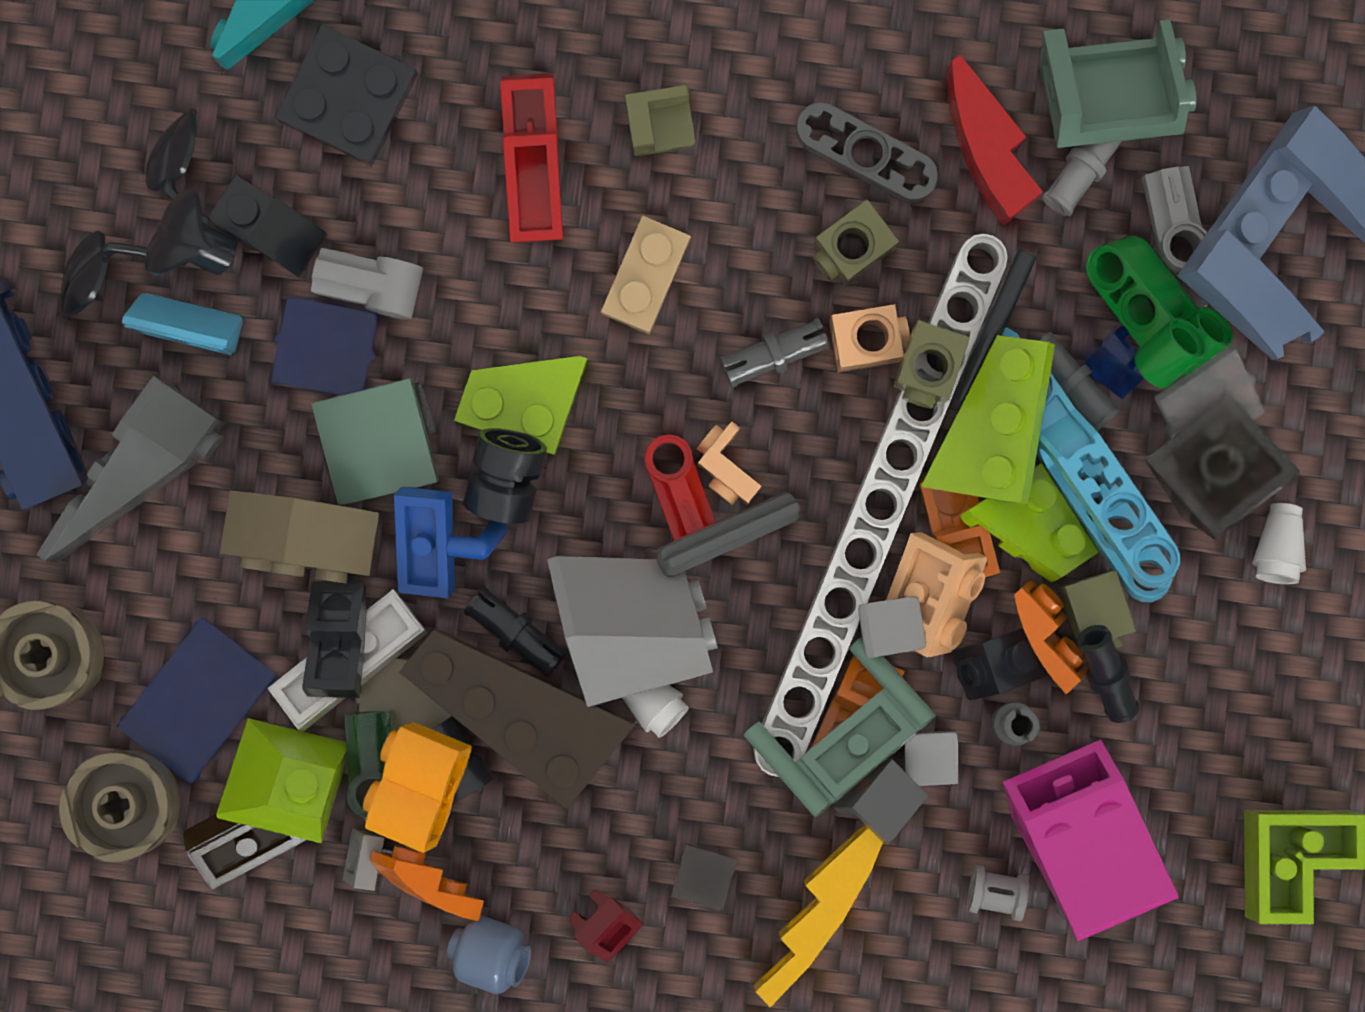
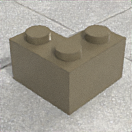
(297, 533)

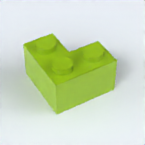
(1285, 849)

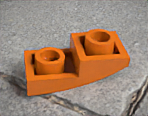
(1040, 616)
(423, 881)

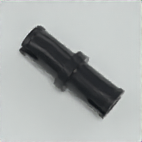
(515, 632)
(1108, 673)

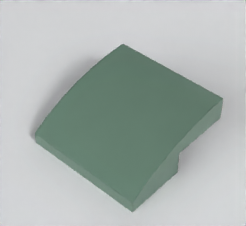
(375, 442)

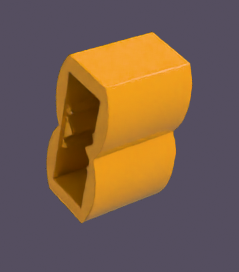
(416, 786)

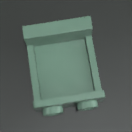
(1116, 88)

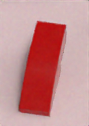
(987, 143)
(531, 157)

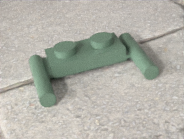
(855, 745)

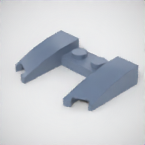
(1227, 267)

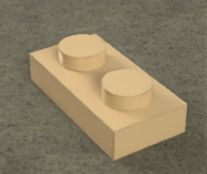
(645, 275)

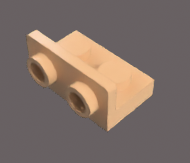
(945, 586)

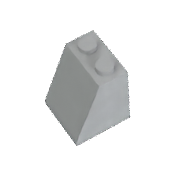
(630, 625)

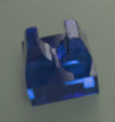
(1115, 363)

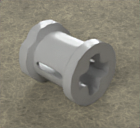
(1015, 887)

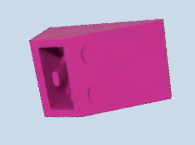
(1089, 840)

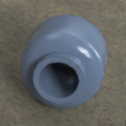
(489, 955)

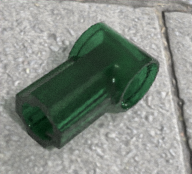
(364, 743)

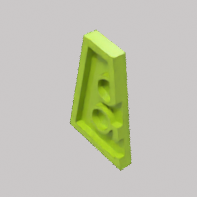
(998, 425)

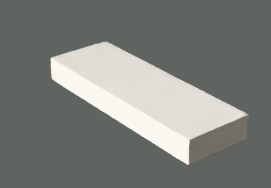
(389, 633)

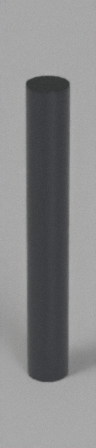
(997, 318)

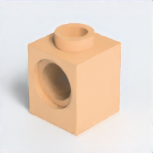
(851, 355)

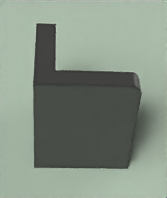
(883, 800)

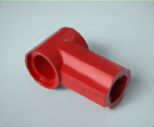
(679, 493)

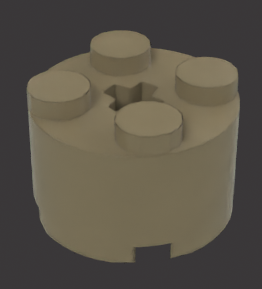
(74, 661)
(120, 836)

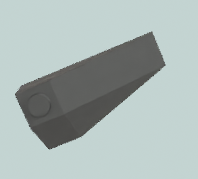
(157, 443)

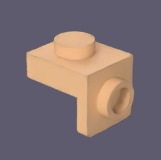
(728, 479)

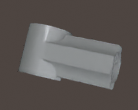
(1172, 212)
(381, 285)

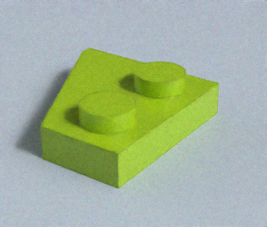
(523, 398)
(1040, 532)

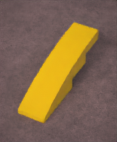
(835, 886)

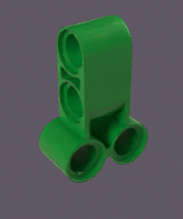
(1178, 332)

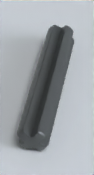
(728, 534)

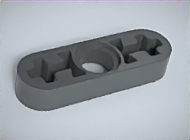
(870, 175)

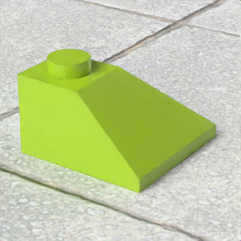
(283, 781)

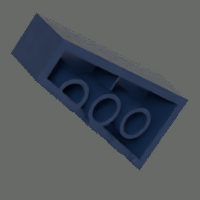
(35, 443)

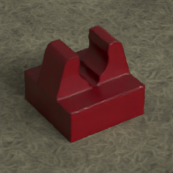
(607, 928)

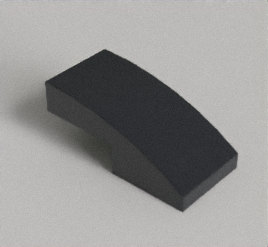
(335, 639)

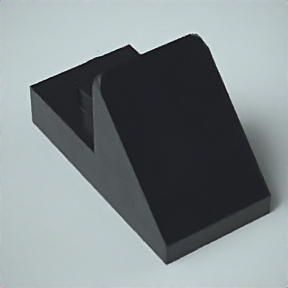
(267, 225)

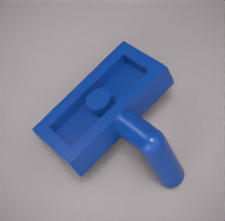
(428, 544)

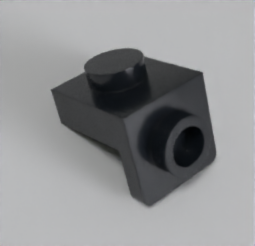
(997, 665)

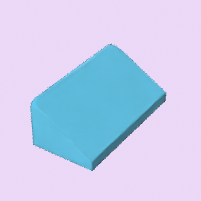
(184, 323)

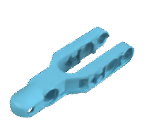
(1075, 450)

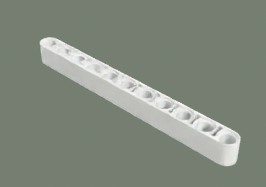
(899, 485)

